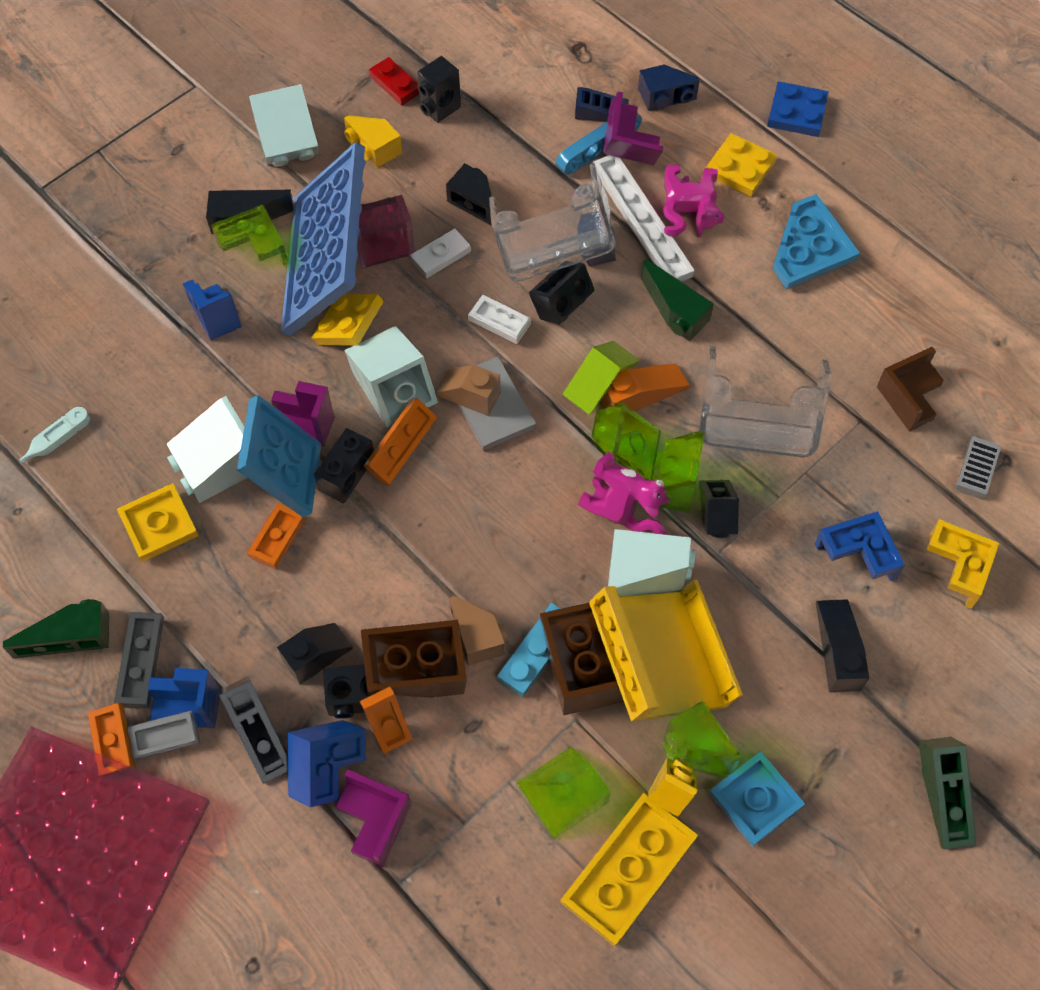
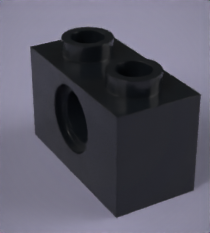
(439, 89)

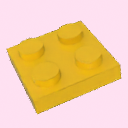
(742, 164)
(347, 320)
(157, 522)

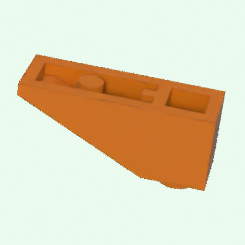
(645, 386)

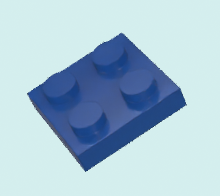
(798, 109)

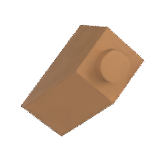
(471, 388)
(479, 631)

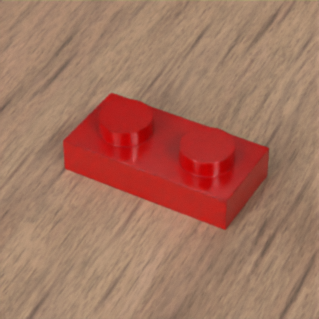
(394, 81)

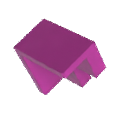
(623, 140)
(309, 409)
(380, 809)

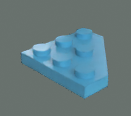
(811, 244)

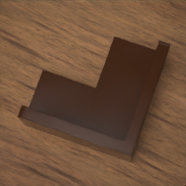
(905, 385)

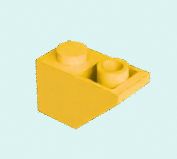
(377, 135)
(674, 786)

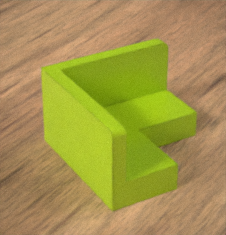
(598, 374)

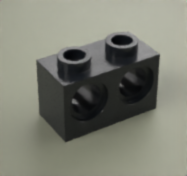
(561, 293)
(344, 465)
(348, 678)

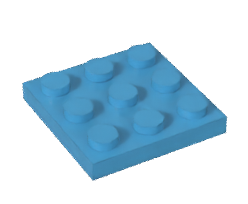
(279, 456)

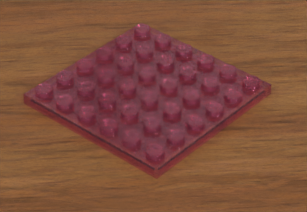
(85, 857)

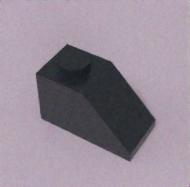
(470, 192)
(719, 507)
(313, 650)

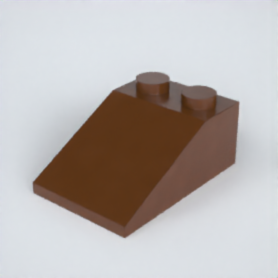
(415, 659)
(579, 660)

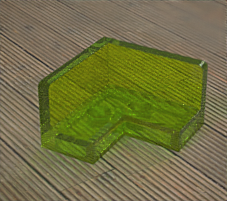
(251, 227)

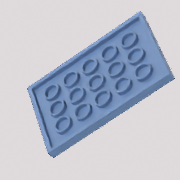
(324, 240)

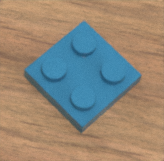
(756, 798)

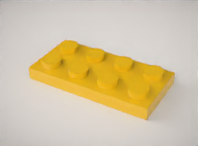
(628, 869)

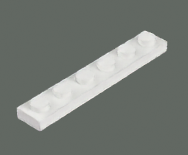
(642, 218)

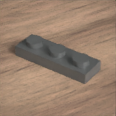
(139, 659)

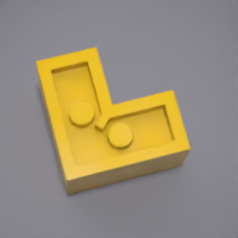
(972, 557)

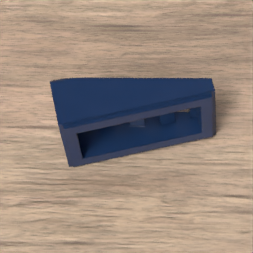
(587, 103)

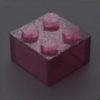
(384, 232)

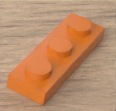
(400, 441)

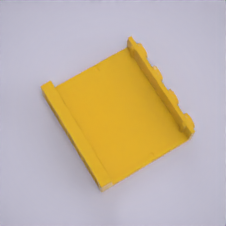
(664, 651)

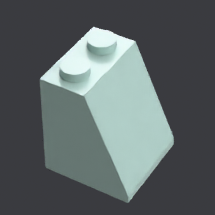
(284, 125)
(391, 373)
(209, 451)
(649, 563)

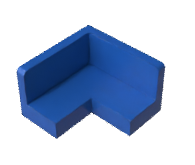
(213, 308)
(867, 536)
(186, 692)
(316, 758)

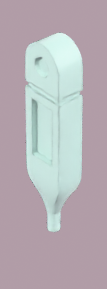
(57, 433)

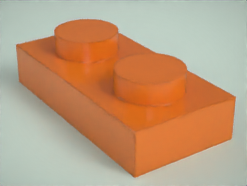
(276, 536)
(386, 720)
(111, 734)

